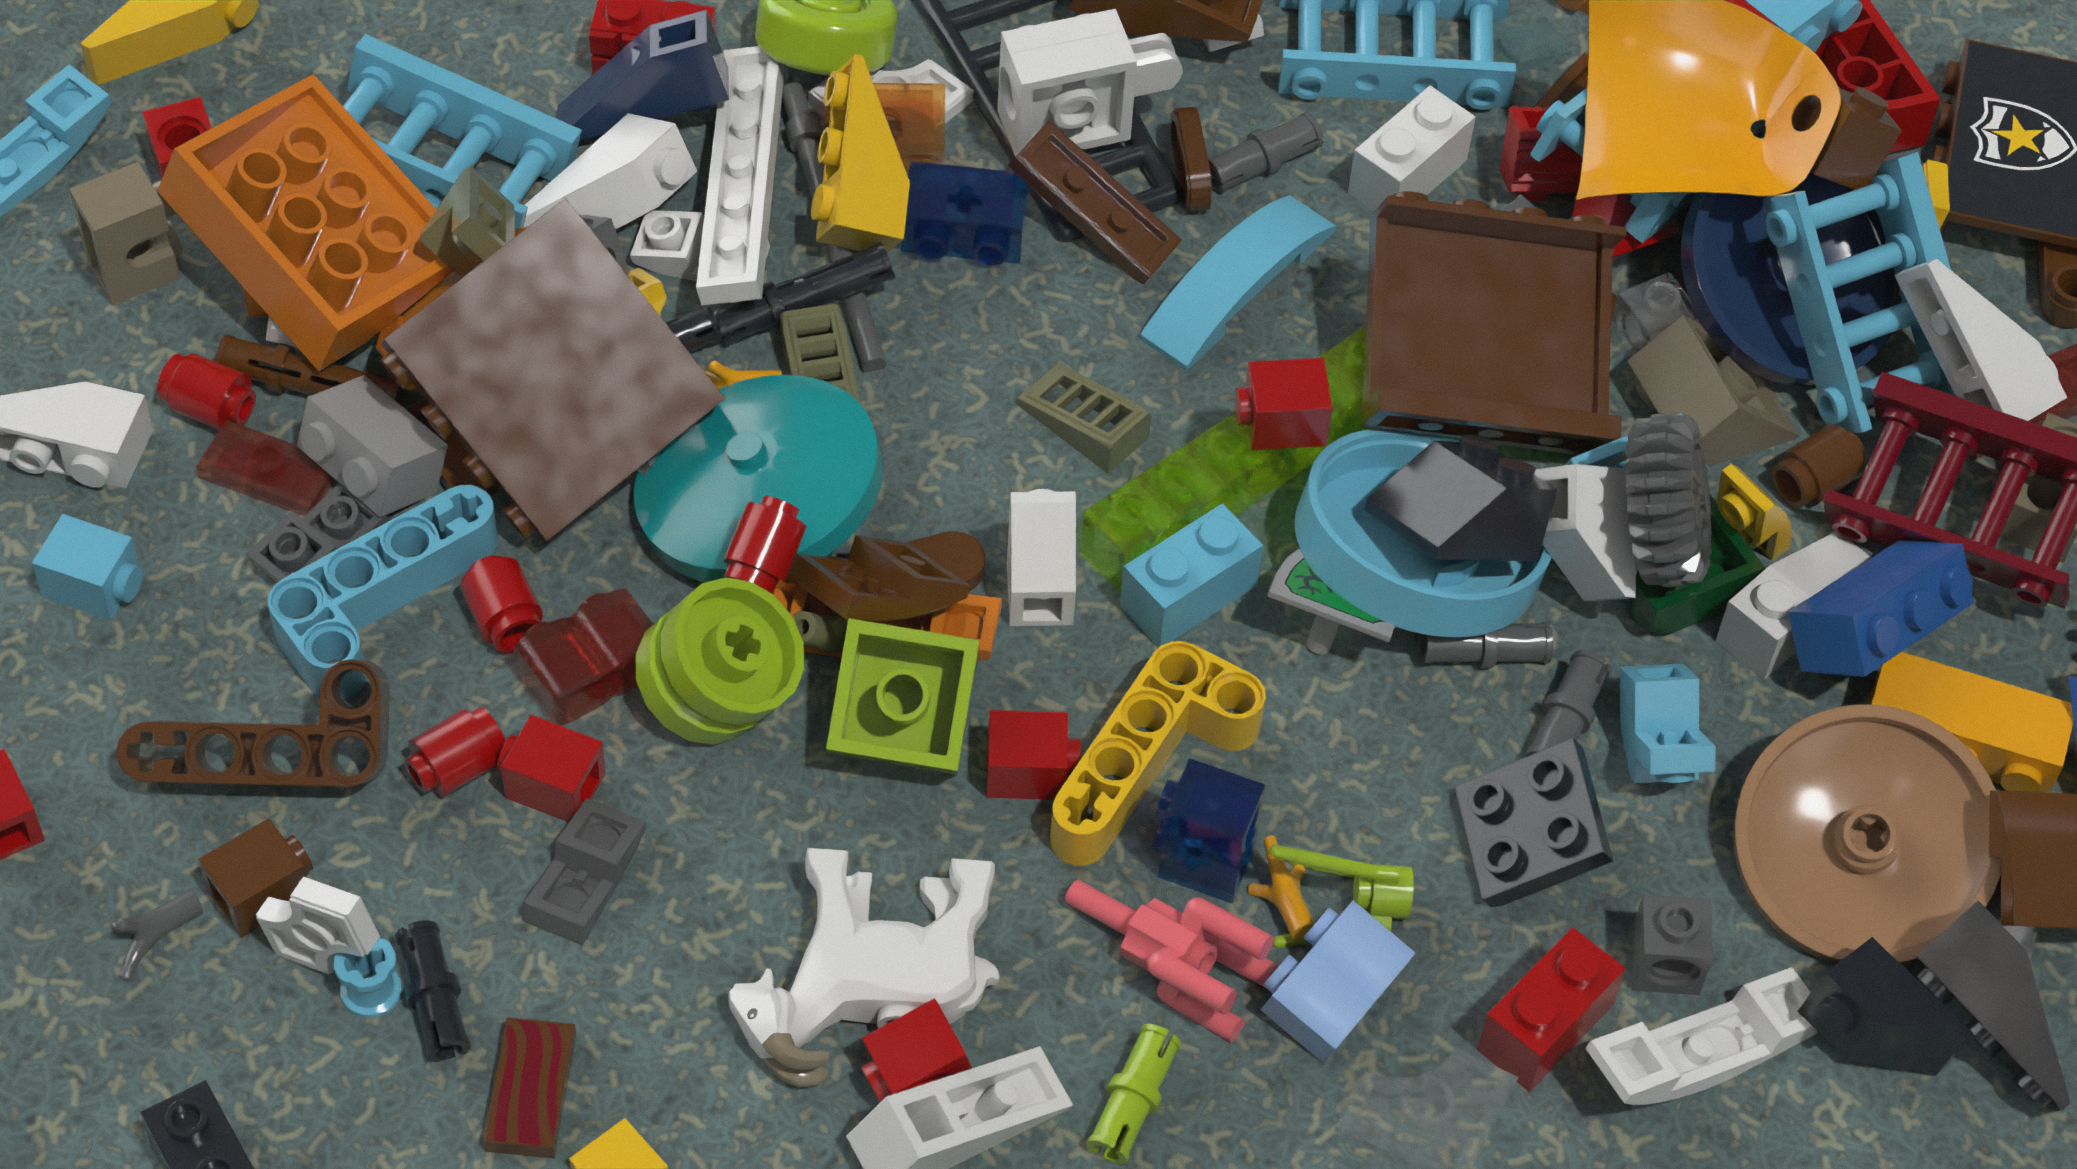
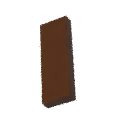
(1095, 202)

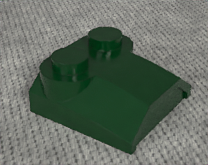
(1675, 608)

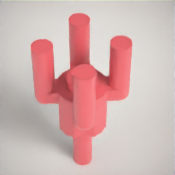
(1183, 951)

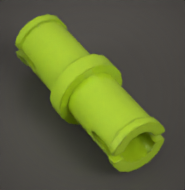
(1134, 1094)

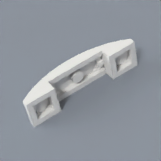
(1707, 1045)

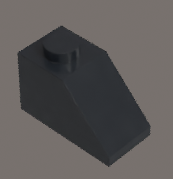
(1883, 1014)

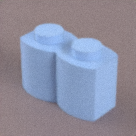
(1336, 980)

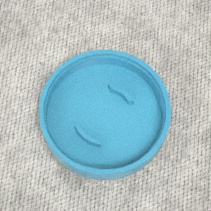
(1384, 570)

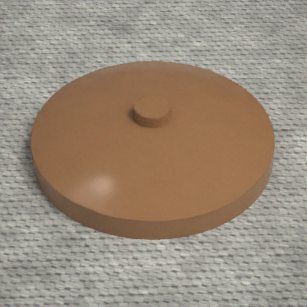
(1865, 832)

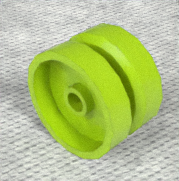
(720, 661)

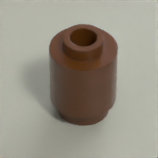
(1818, 463)

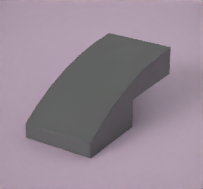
(585, 871)

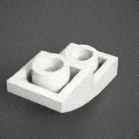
(670, 243)

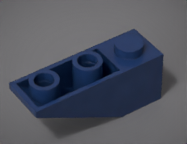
(657, 75)

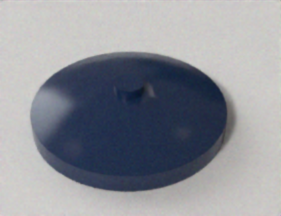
(1742, 289)

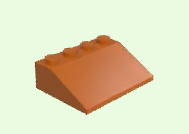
(307, 218)

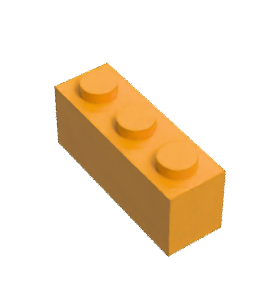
(2009, 729)

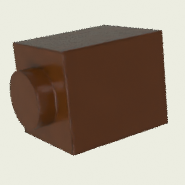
(251, 870)

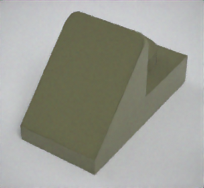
(469, 223)

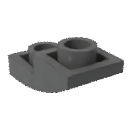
(325, 528)

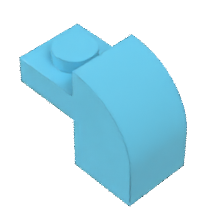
(1663, 724)

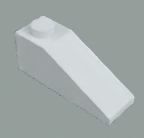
(621, 173)
(1978, 345)
(1758, 619)
(960, 1114)

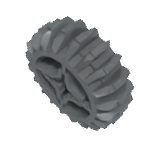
(1668, 500)

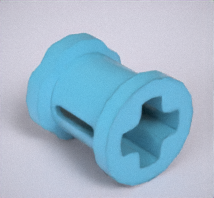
(370, 995)

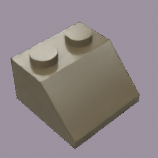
(1695, 377)

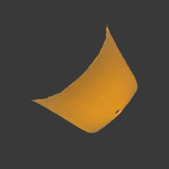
(1678, 99)

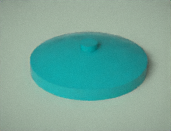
(769, 439)

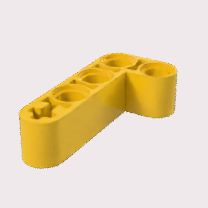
(1138, 755)

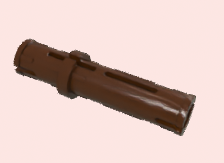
(246, 356)

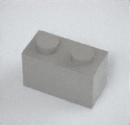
(372, 445)

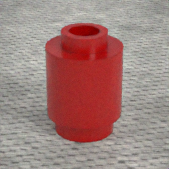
(206, 390)
(765, 543)
(500, 600)
(454, 751)

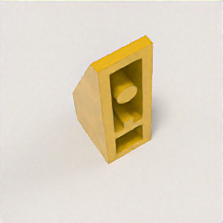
(157, 31)

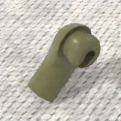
(822, 632)

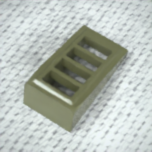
(813, 334)
(1088, 438)

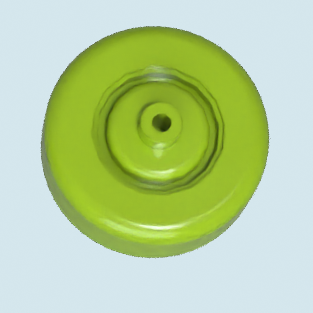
(826, 33)

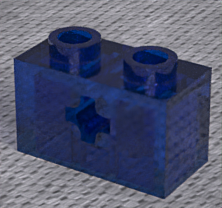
(965, 213)
(1208, 829)

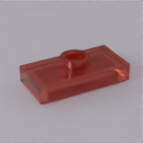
(264, 469)

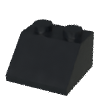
(1467, 503)

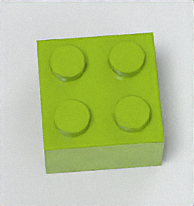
(902, 696)

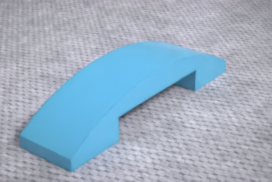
(58, 125)
(1231, 276)

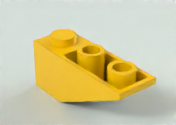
(863, 174)

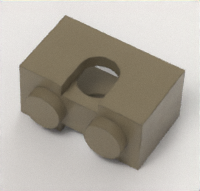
(126, 232)

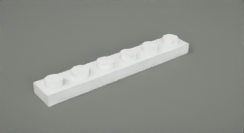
(741, 180)

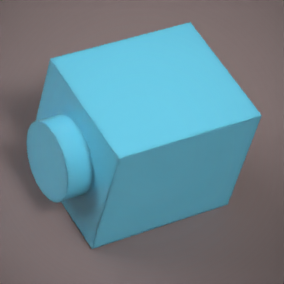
(88, 567)

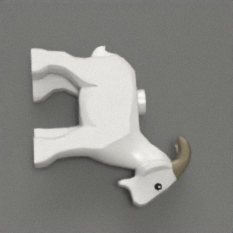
(868, 967)

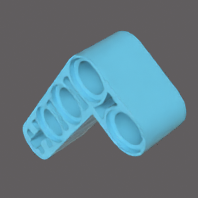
(443, 532)

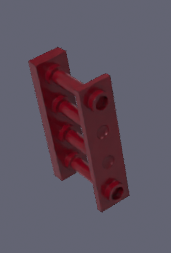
(1965, 430)

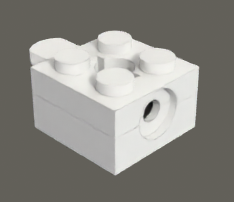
(1079, 78)

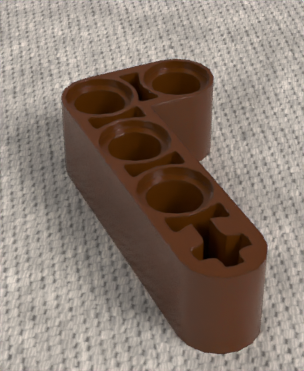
(255, 741)

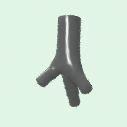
(152, 926)

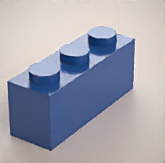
(1881, 607)

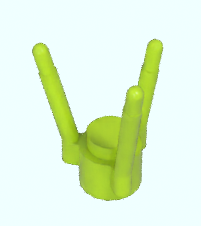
(1377, 888)

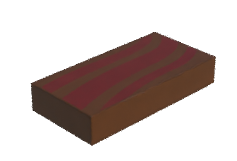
(530, 1088)

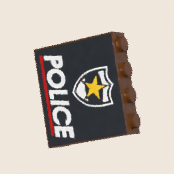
(2010, 142)

